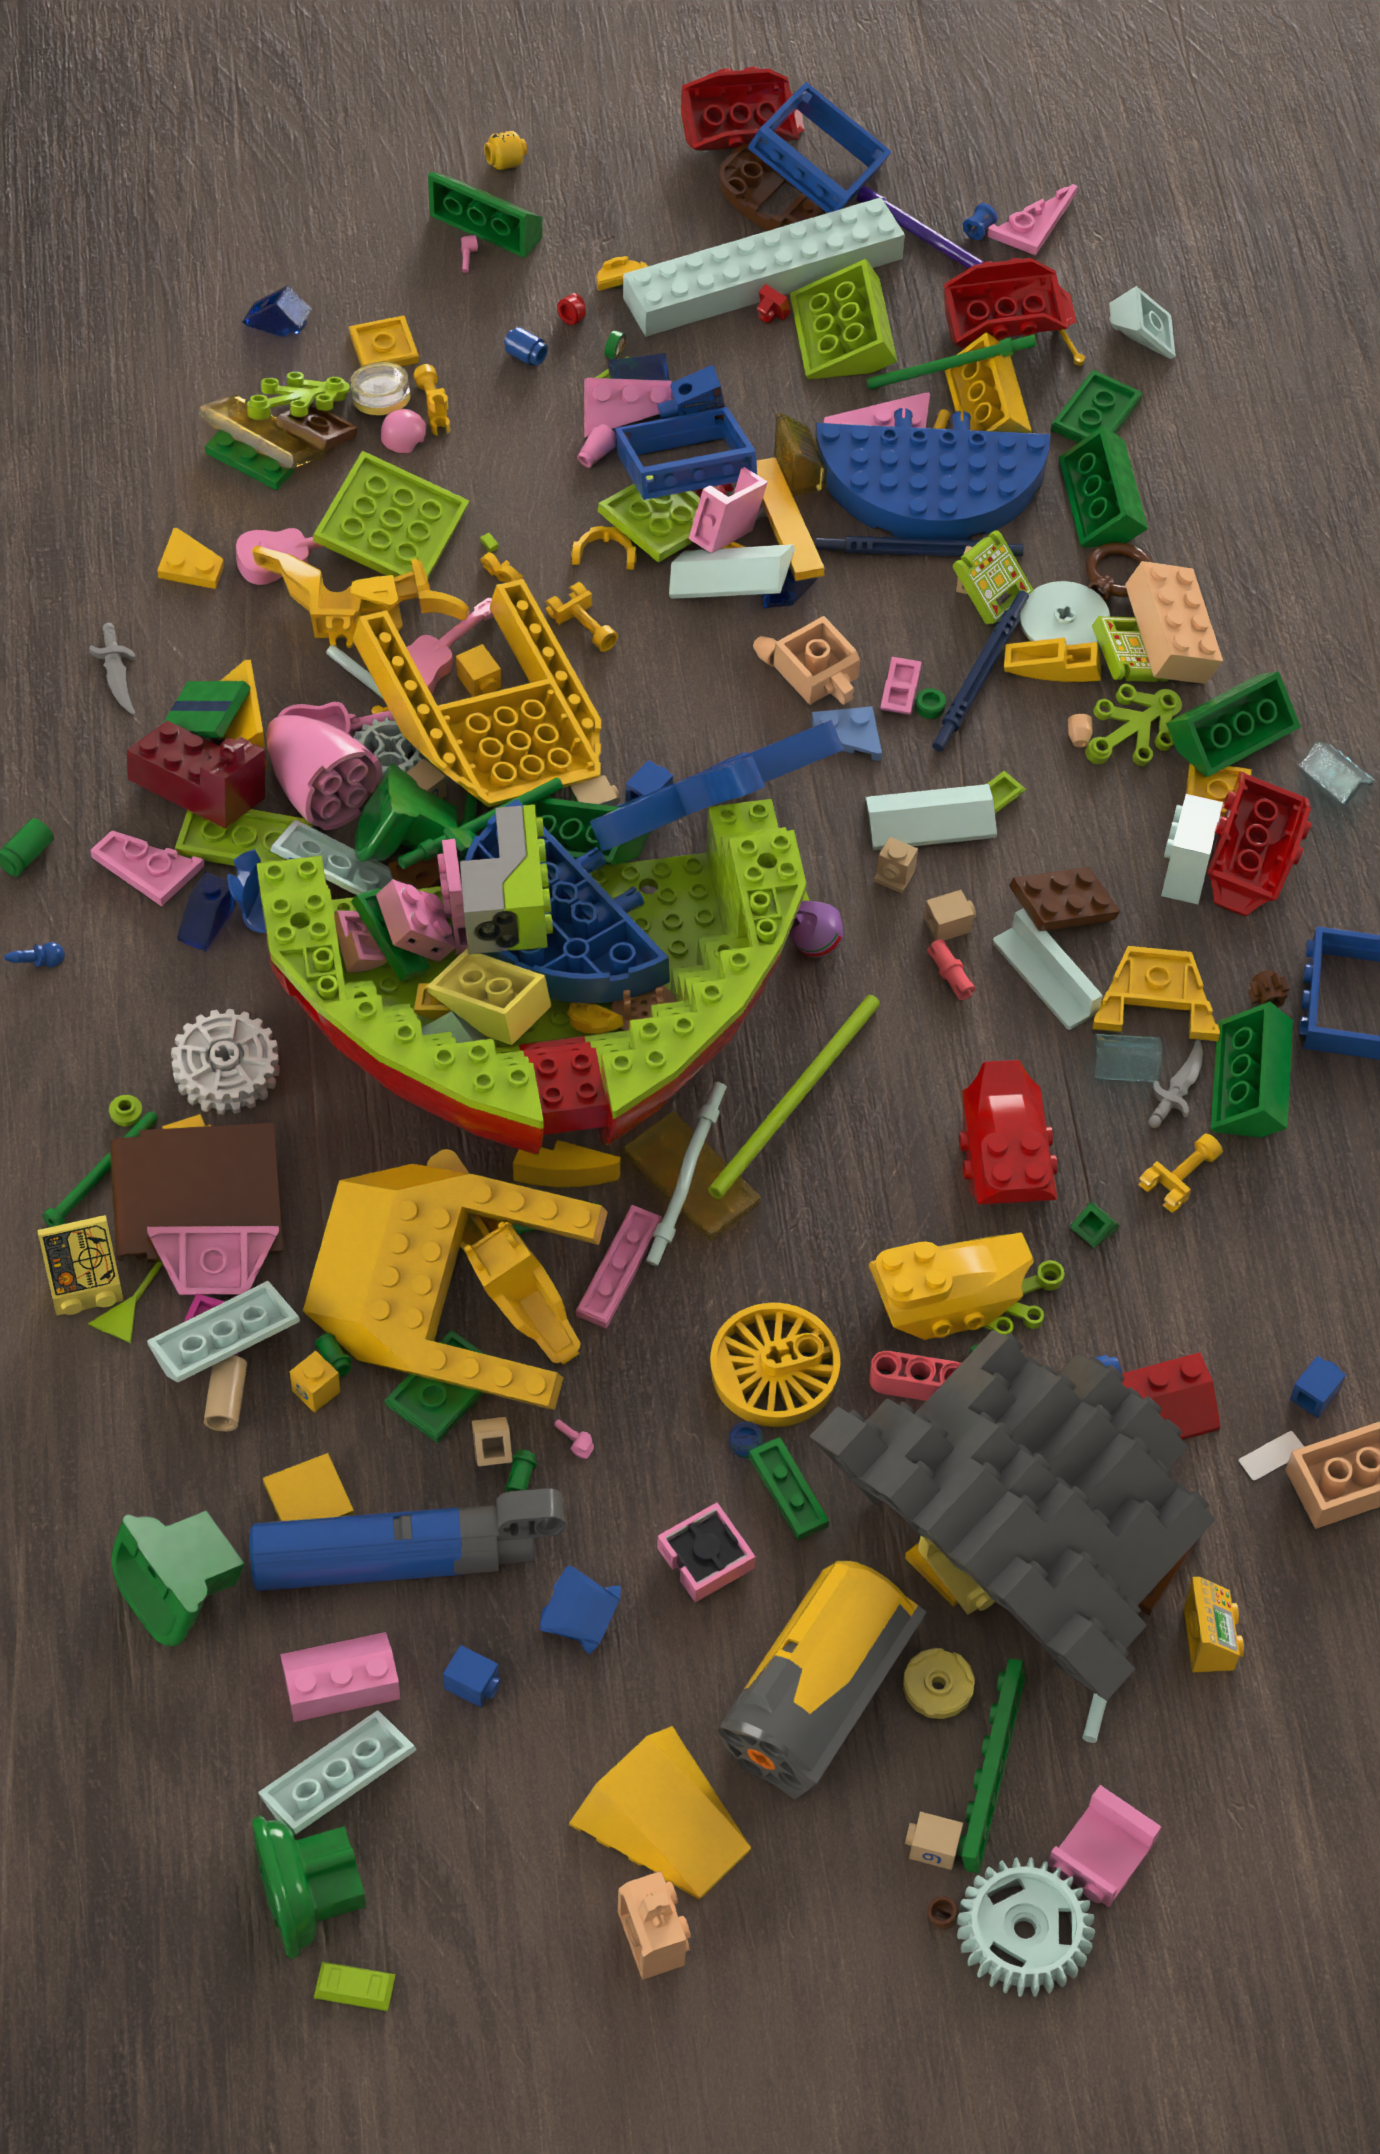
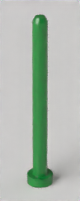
(56, 1216)

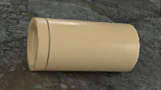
(225, 1394)

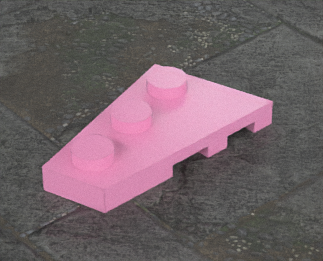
(148, 869)

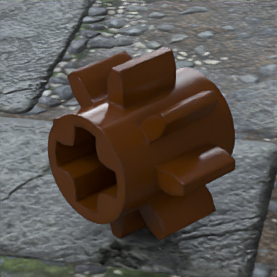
(1268, 988)

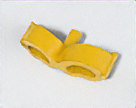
(503, 572)

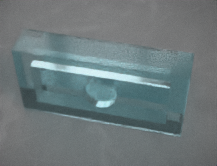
(1334, 771)
(1128, 1057)

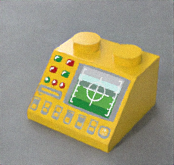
(1211, 1627)

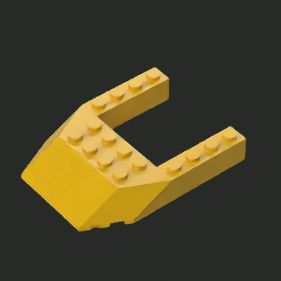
(501, 739)
(392, 1263)

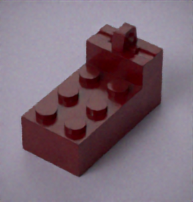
(199, 774)

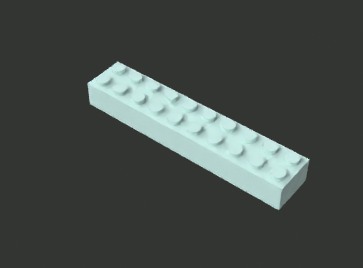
(782, 258)

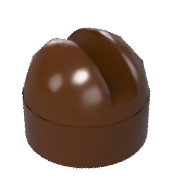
(945, 1906)

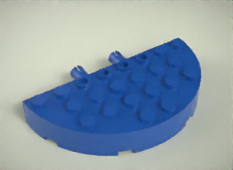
(931, 478)
(594, 941)

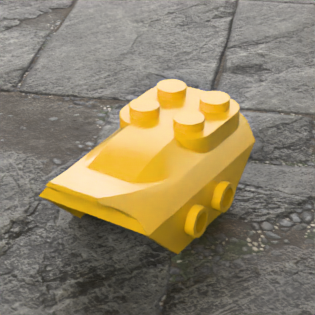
(953, 1285)

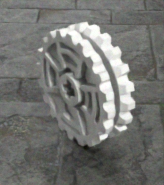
(225, 1061)

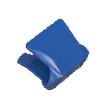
(246, 890)
(580, 1609)

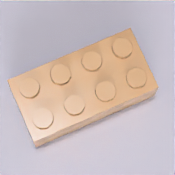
(1173, 622)
(1338, 1475)

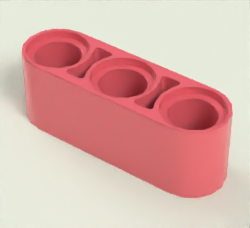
(903, 1368)

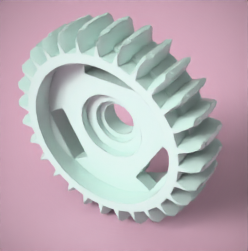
(1038, 1904)

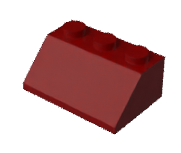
(1182, 1391)

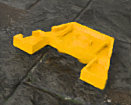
(1158, 980)

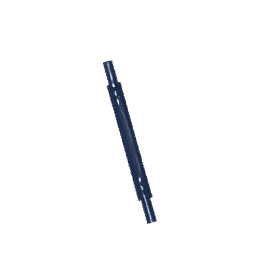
(903, 546)
(980, 671)

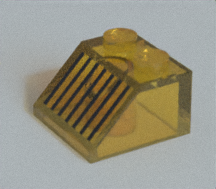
(798, 456)

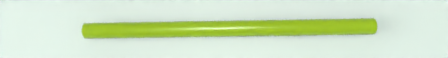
(793, 1097)

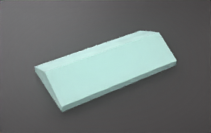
(730, 571)
(932, 816)
(338, 859)
(222, 1331)
(336, 1772)

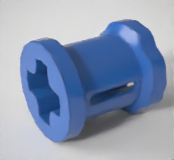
(980, 222)

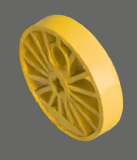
(774, 1363)

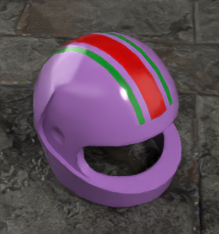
(818, 929)

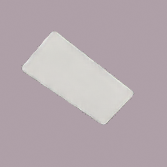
(1270, 1455)

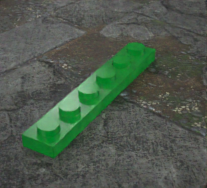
(989, 1778)

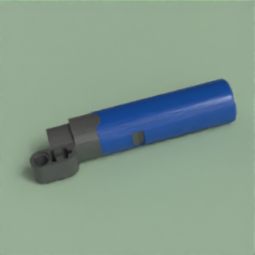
(403, 1542)

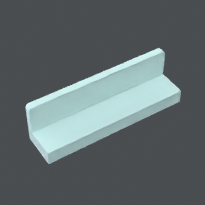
(1049, 971)

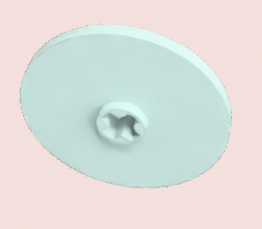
(1055, 600)

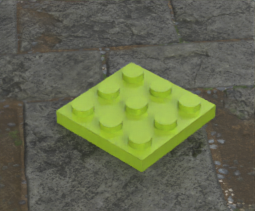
(654, 524)

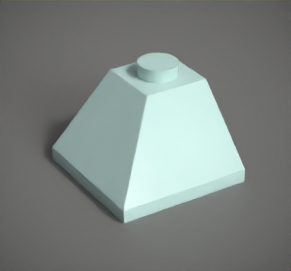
(1143, 321)

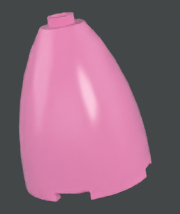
(321, 769)

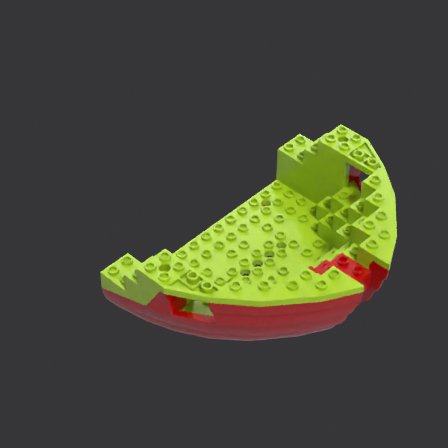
(712, 914)

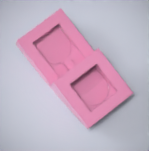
(901, 685)

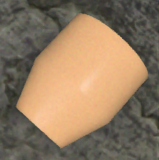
(765, 649)
(1080, 729)

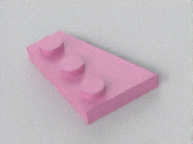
(621, 401)

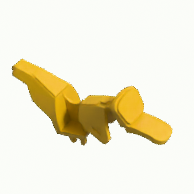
(337, 613)
(514, 1277)

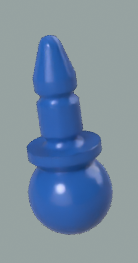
(49, 954)

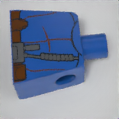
(694, 394)

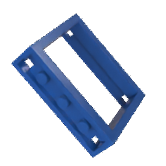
(801, 171)
(687, 473)
(1343, 944)

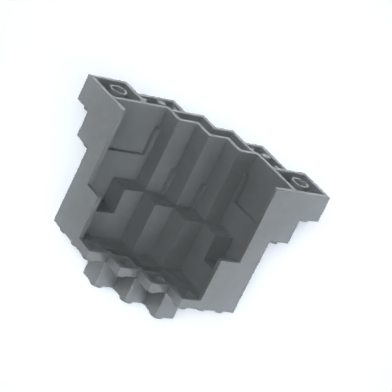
(1037, 1493)

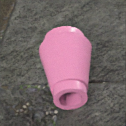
(597, 445)

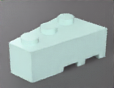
(1190, 847)

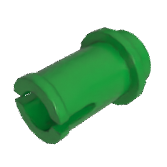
(333, 1354)
(522, 1465)

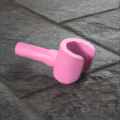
(469, 245)
(582, 1443)

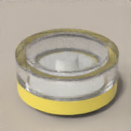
(380, 388)

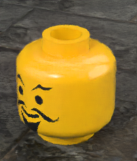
(505, 150)

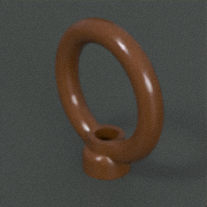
(1105, 584)

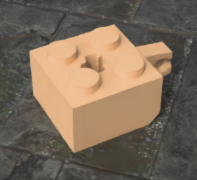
(818, 662)
(653, 1925)

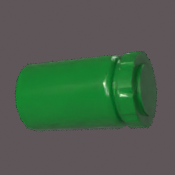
(25, 847)

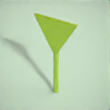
(120, 1319)

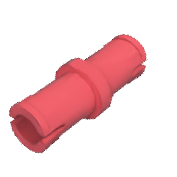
(951, 969)

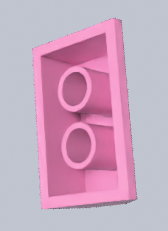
(340, 1676)

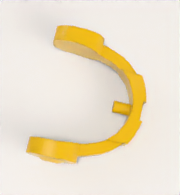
(604, 533)

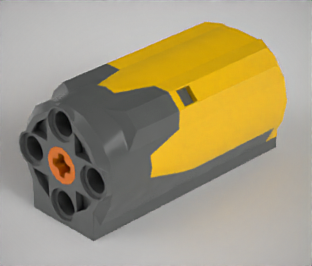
(819, 1676)

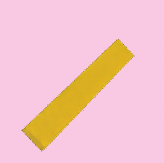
(788, 522)

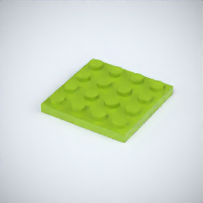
(389, 518)

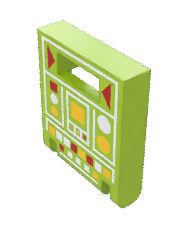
(990, 575)
(1123, 648)

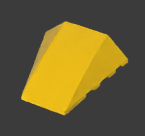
(664, 1815)

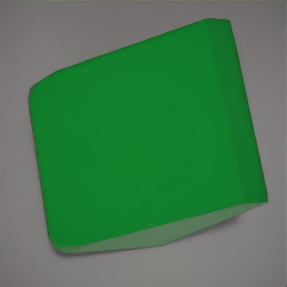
(1094, 1225)

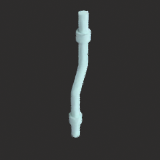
(665, 1230)

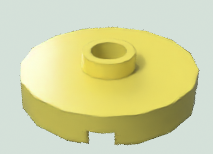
(942, 1667)

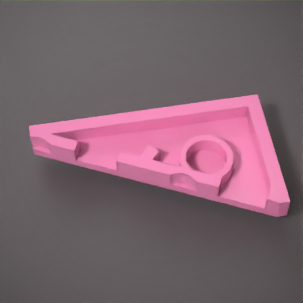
(1033, 225)
(883, 413)

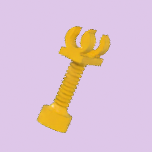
(437, 400)
(603, 636)
(1206, 1149)

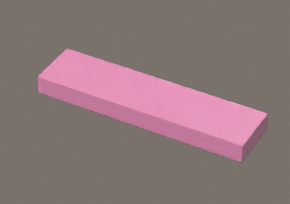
(618, 1267)

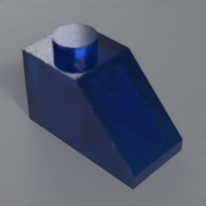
(278, 313)
(206, 911)

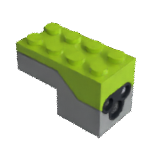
(506, 894)

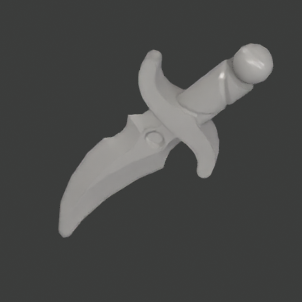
(115, 669)
(1178, 1087)

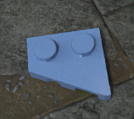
(854, 728)

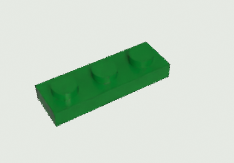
(246, 460)
(404, 963)
(788, 1489)

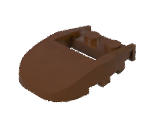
(751, 182)

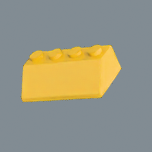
(988, 392)

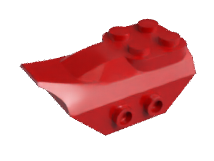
(733, 105)
(1006, 301)
(1256, 843)
(1006, 1137)

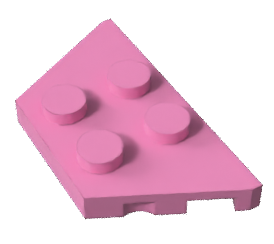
(452, 892)
(212, 1257)

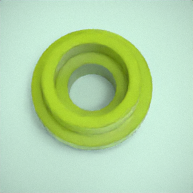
(128, 1117)

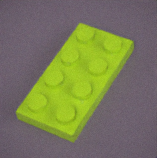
(220, 845)

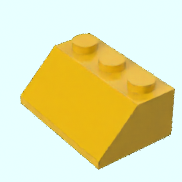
(247, 721)

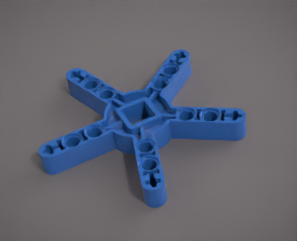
(715, 785)

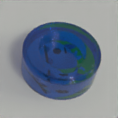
(745, 1437)

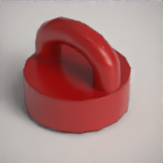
(571, 309)

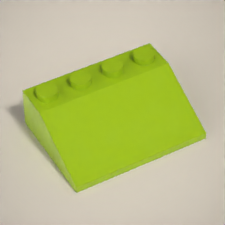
(843, 324)

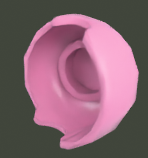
(402, 430)

